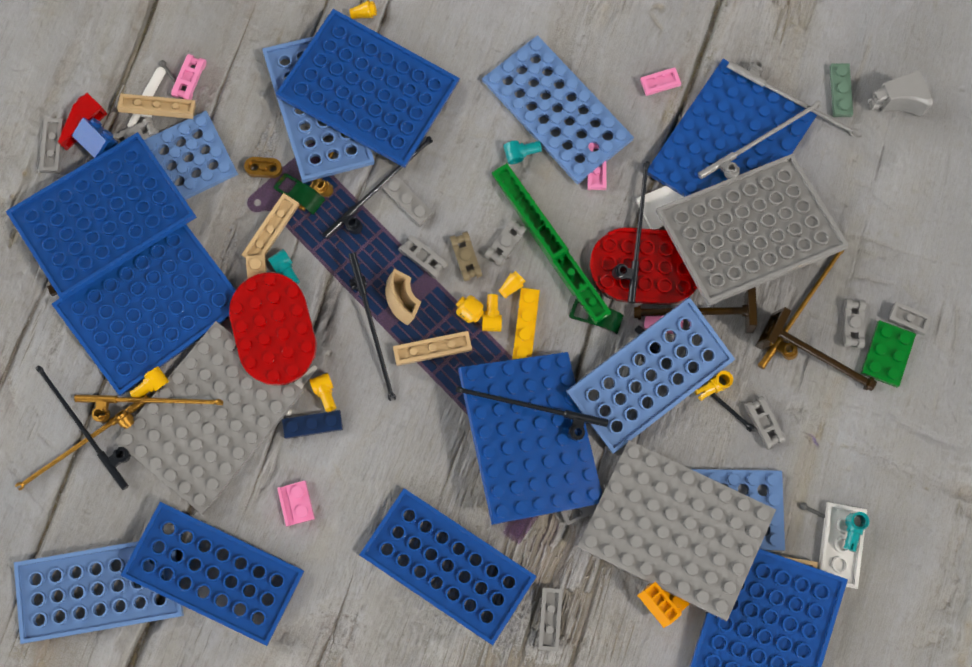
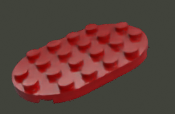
(661, 273)
(272, 329)

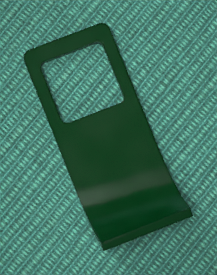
(302, 193)
(610, 323)

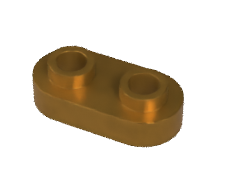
(264, 166)

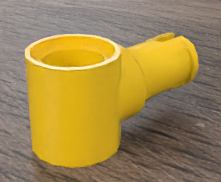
(492, 319)
(152, 382)
(714, 385)
(323, 388)

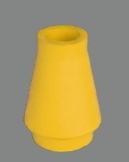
(364, 10)
(511, 284)

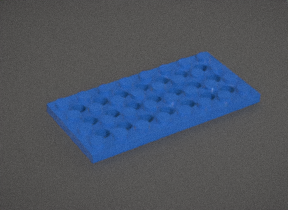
(417, 557)
(208, 606)

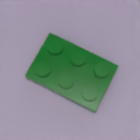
(888, 353)

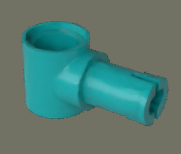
(517, 151)
(283, 265)
(854, 531)

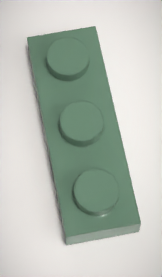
(841, 90)

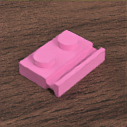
(296, 503)

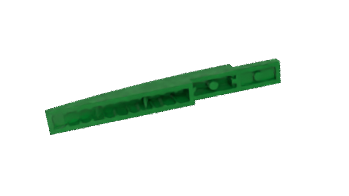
(551, 244)

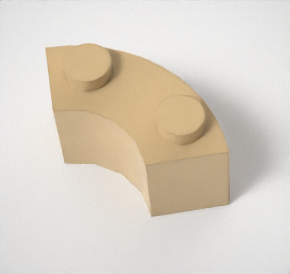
(400, 297)

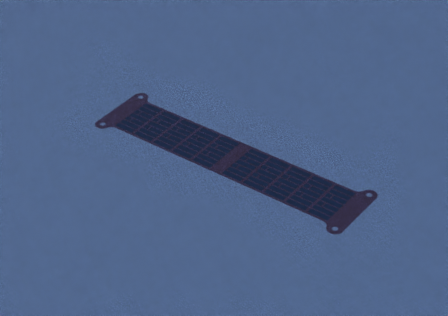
(377, 258)

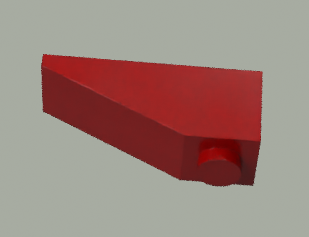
(86, 108)

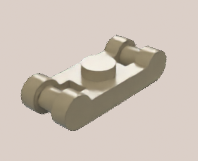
(465, 256)

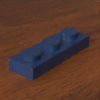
(312, 424)

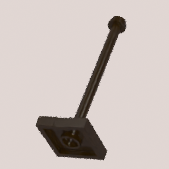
(748, 310)
(774, 329)

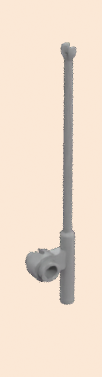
(753, 73)
(731, 169)

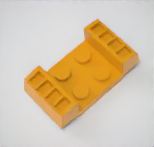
(662, 604)

